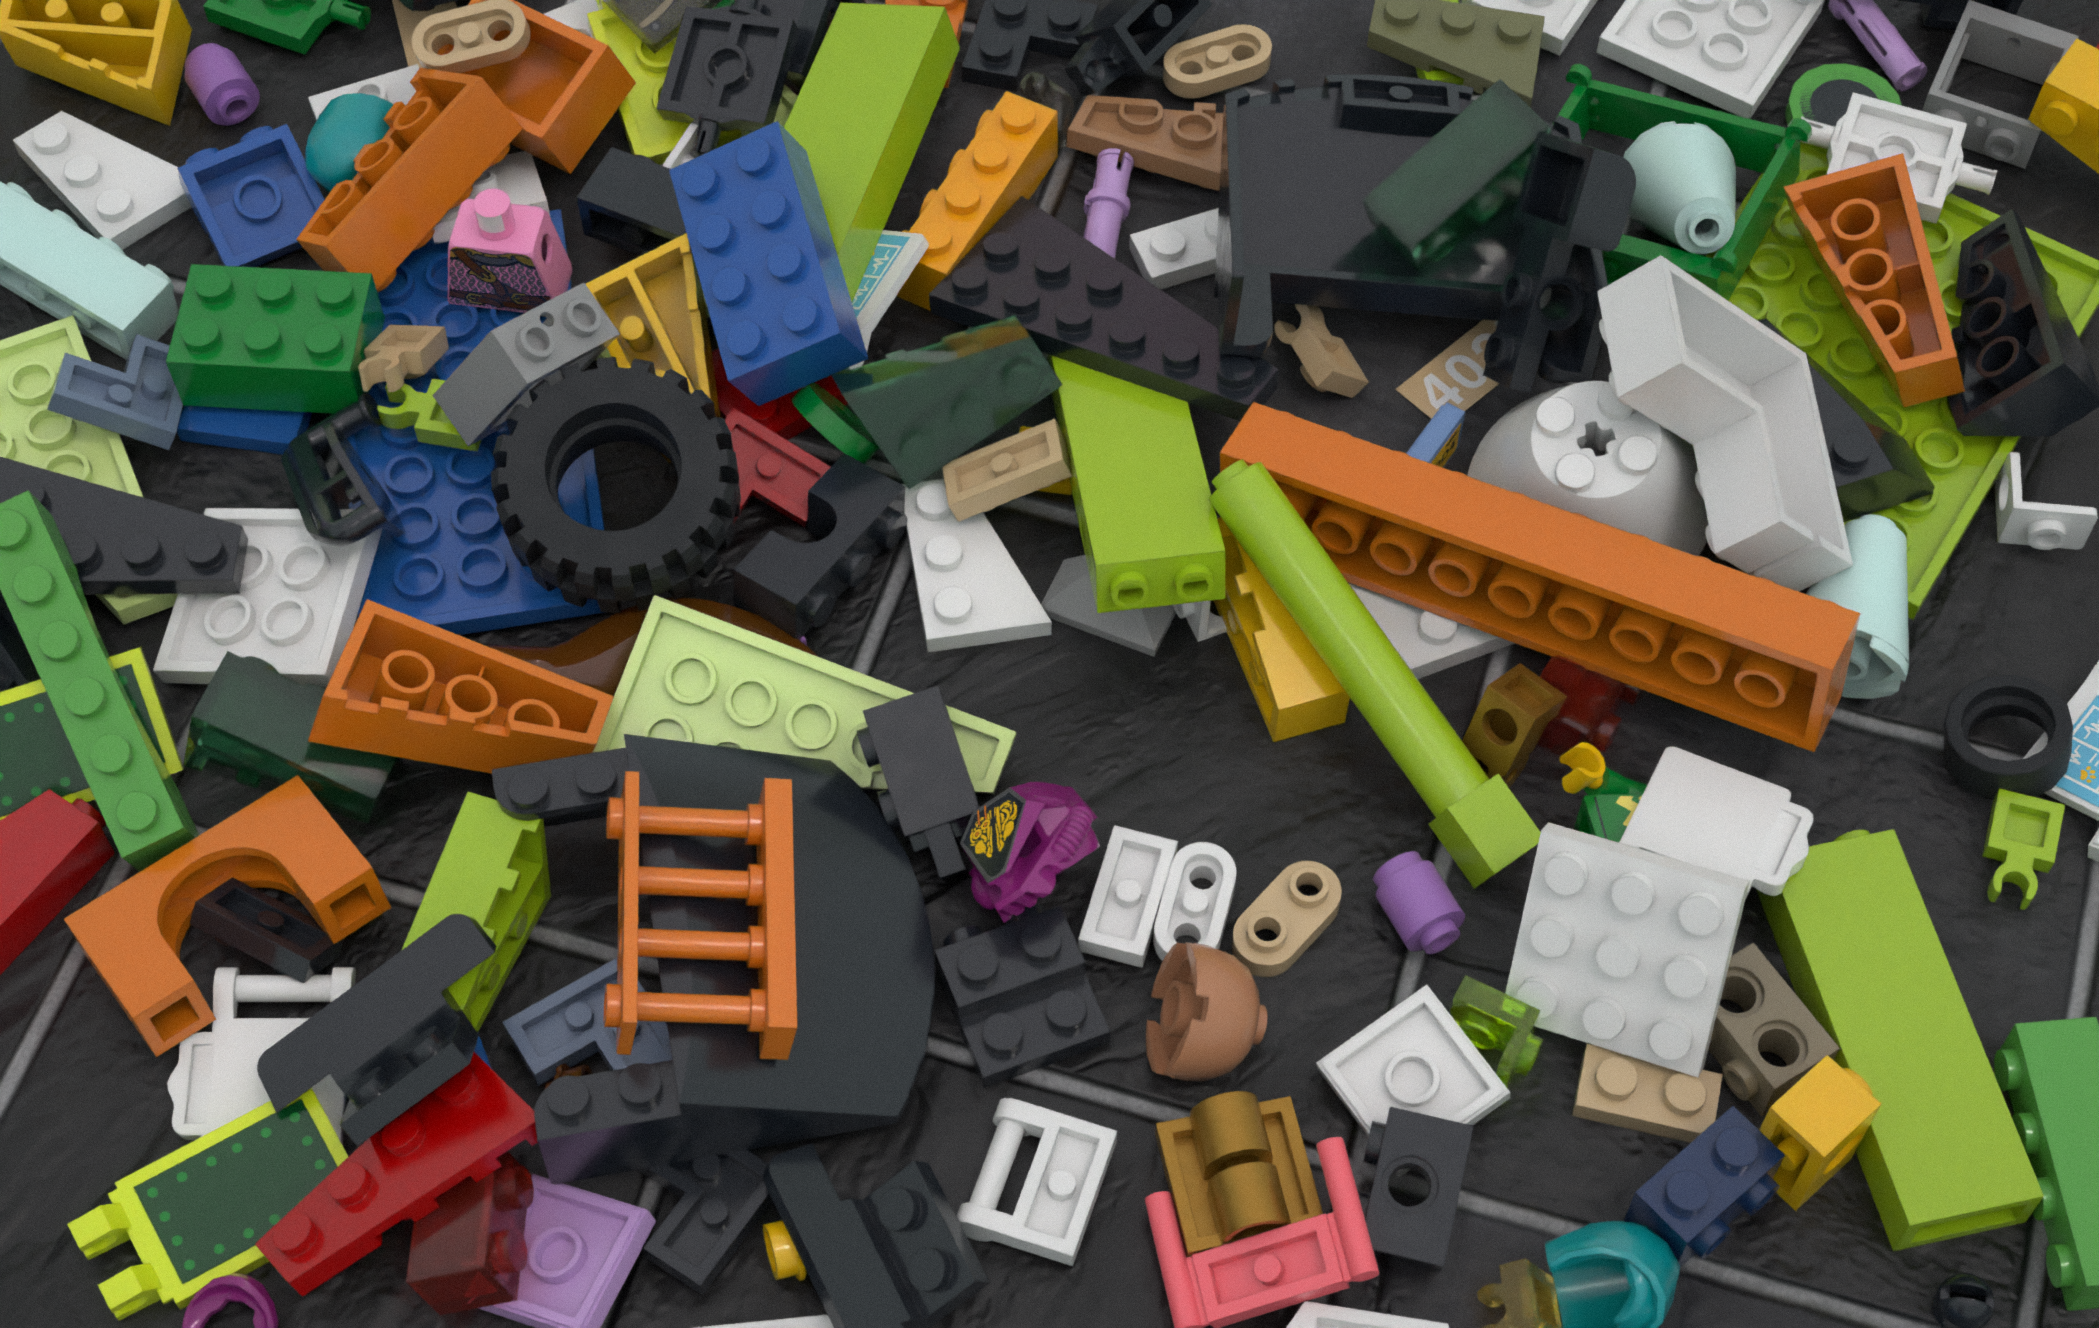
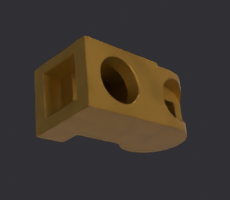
(1511, 722)

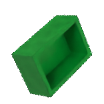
(273, 338)

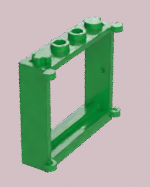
(1753, 145)

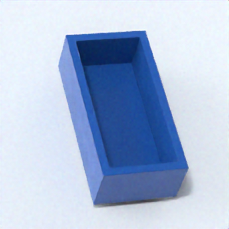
(767, 264)

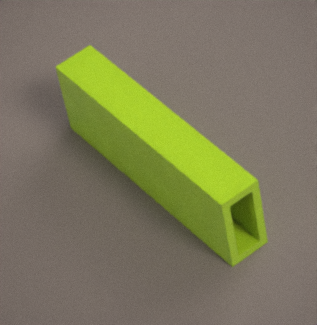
(868, 114)
(1138, 492)
(1881, 987)

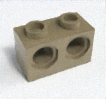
(1771, 1022)

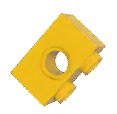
(1818, 1128)

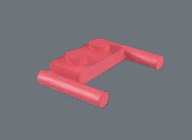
(1270, 1267)

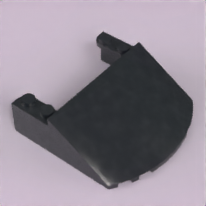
(1302, 235)
(858, 966)

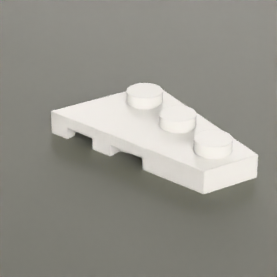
(103, 179)
(965, 577)

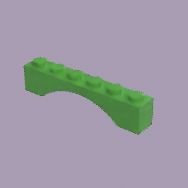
(84, 688)

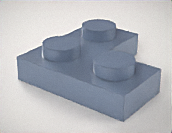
(131, 402)
(571, 1028)

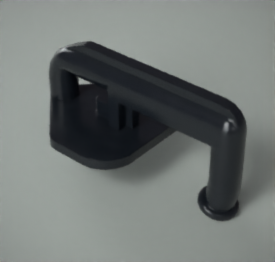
(323, 496)

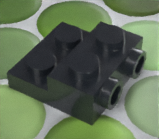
(1020, 994)

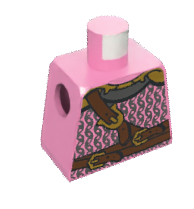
(505, 255)

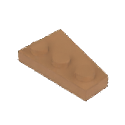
(1158, 139)

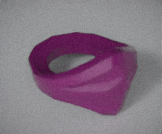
(231, 1288)

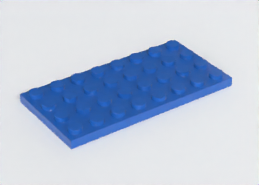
(455, 556)

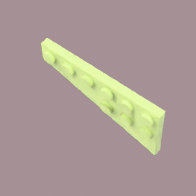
(59, 442)
(744, 691)

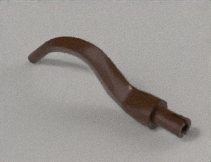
(602, 651)

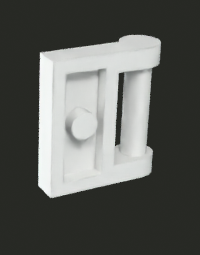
(1058, 1186)

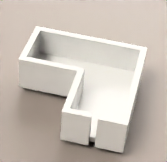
(1746, 411)

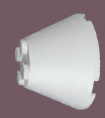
(1599, 461)

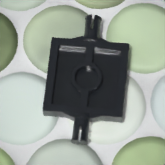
(727, 71)

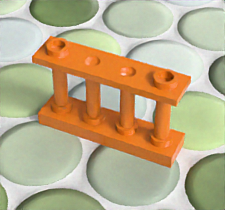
(766, 947)

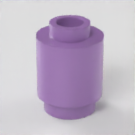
(220, 84)
(1418, 903)

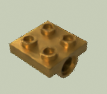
(1236, 1169)

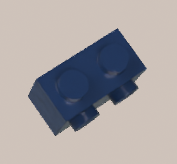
(1708, 1186)

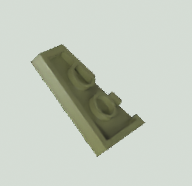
(1461, 39)

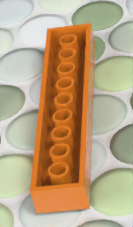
(1560, 580)

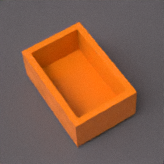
(557, 89)

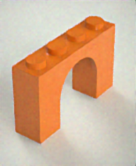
(272, 843)

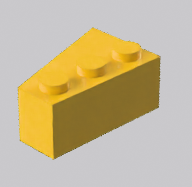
(105, 48)
(660, 315)
(1279, 662)

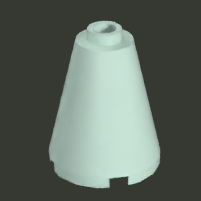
(1684, 185)
(1879, 592)

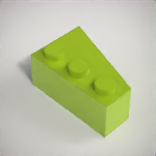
(498, 876)

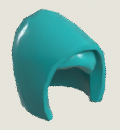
(341, 133)
(1612, 1276)

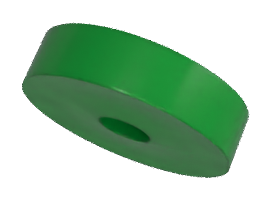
(835, 422)

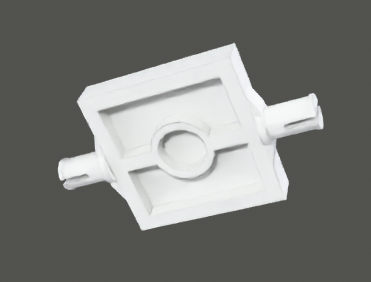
(1929, 143)

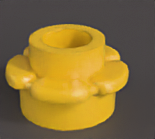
(781, 1252)

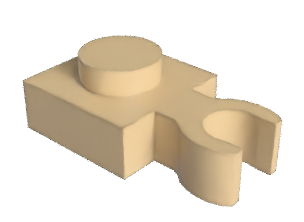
(402, 354)

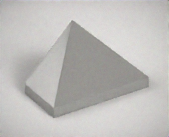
(1073, 603)

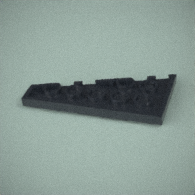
(1097, 313)
(132, 541)

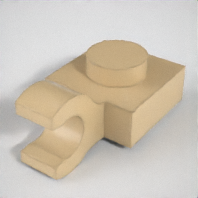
(1324, 358)

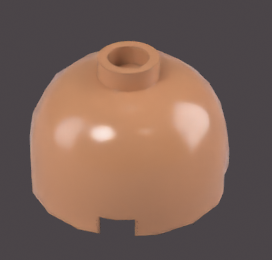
(1206, 1014)

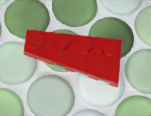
(399, 1175)

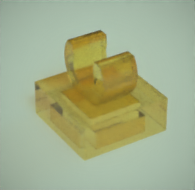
(1527, 1297)

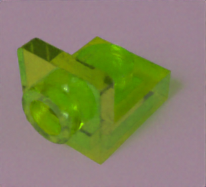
(1498, 1022)

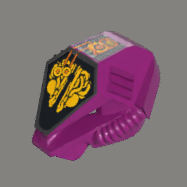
(1024, 843)

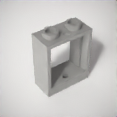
(1985, 39)
(519, 357)

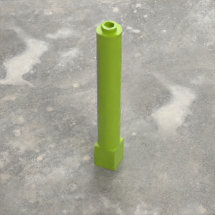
(1474, 814)

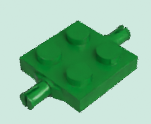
(285, 22)

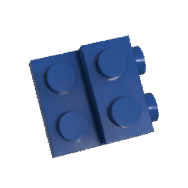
(252, 196)

